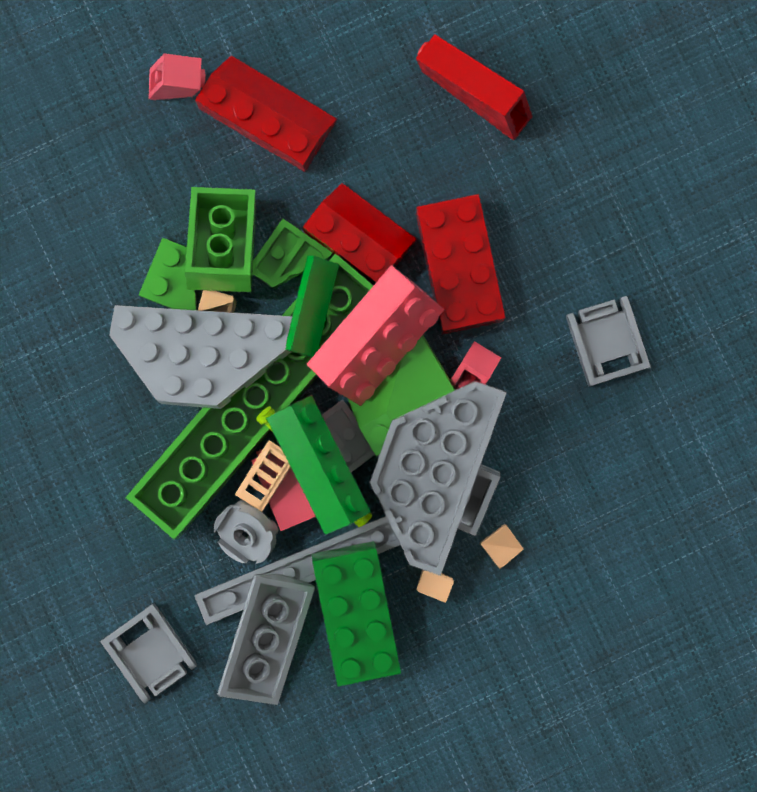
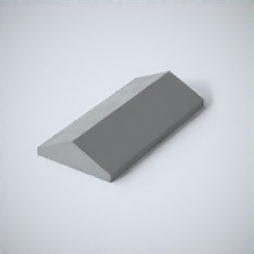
(266, 638)

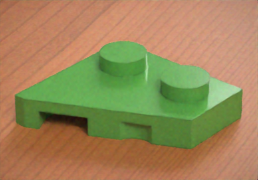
(286, 255)
(167, 280)

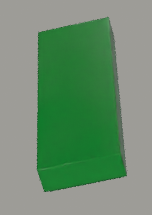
(311, 306)

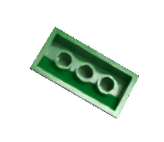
(318, 465)

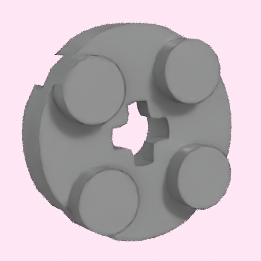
(248, 518)

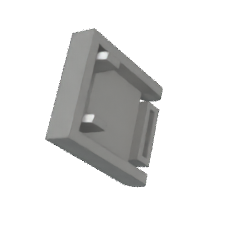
(605, 337)
(153, 657)

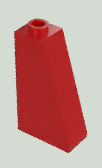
(475, 86)

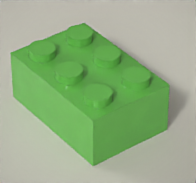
(220, 239)

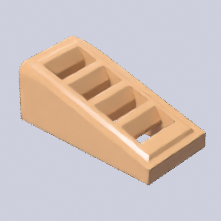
(262, 459)

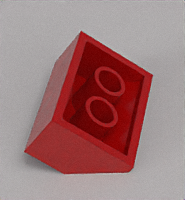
(358, 233)

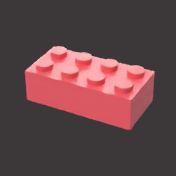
(375, 336)

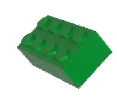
(356, 613)

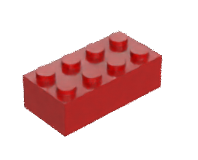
(460, 264)

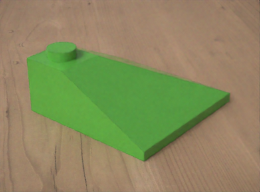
(412, 384)

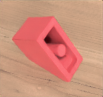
(175, 77)
(475, 366)

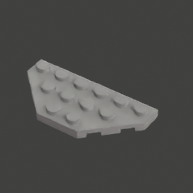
(198, 354)
(431, 469)

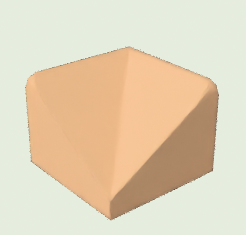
(217, 302)
(501, 546)
(435, 585)

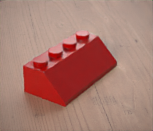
(265, 112)

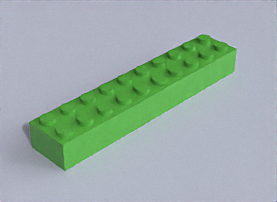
(224, 438)

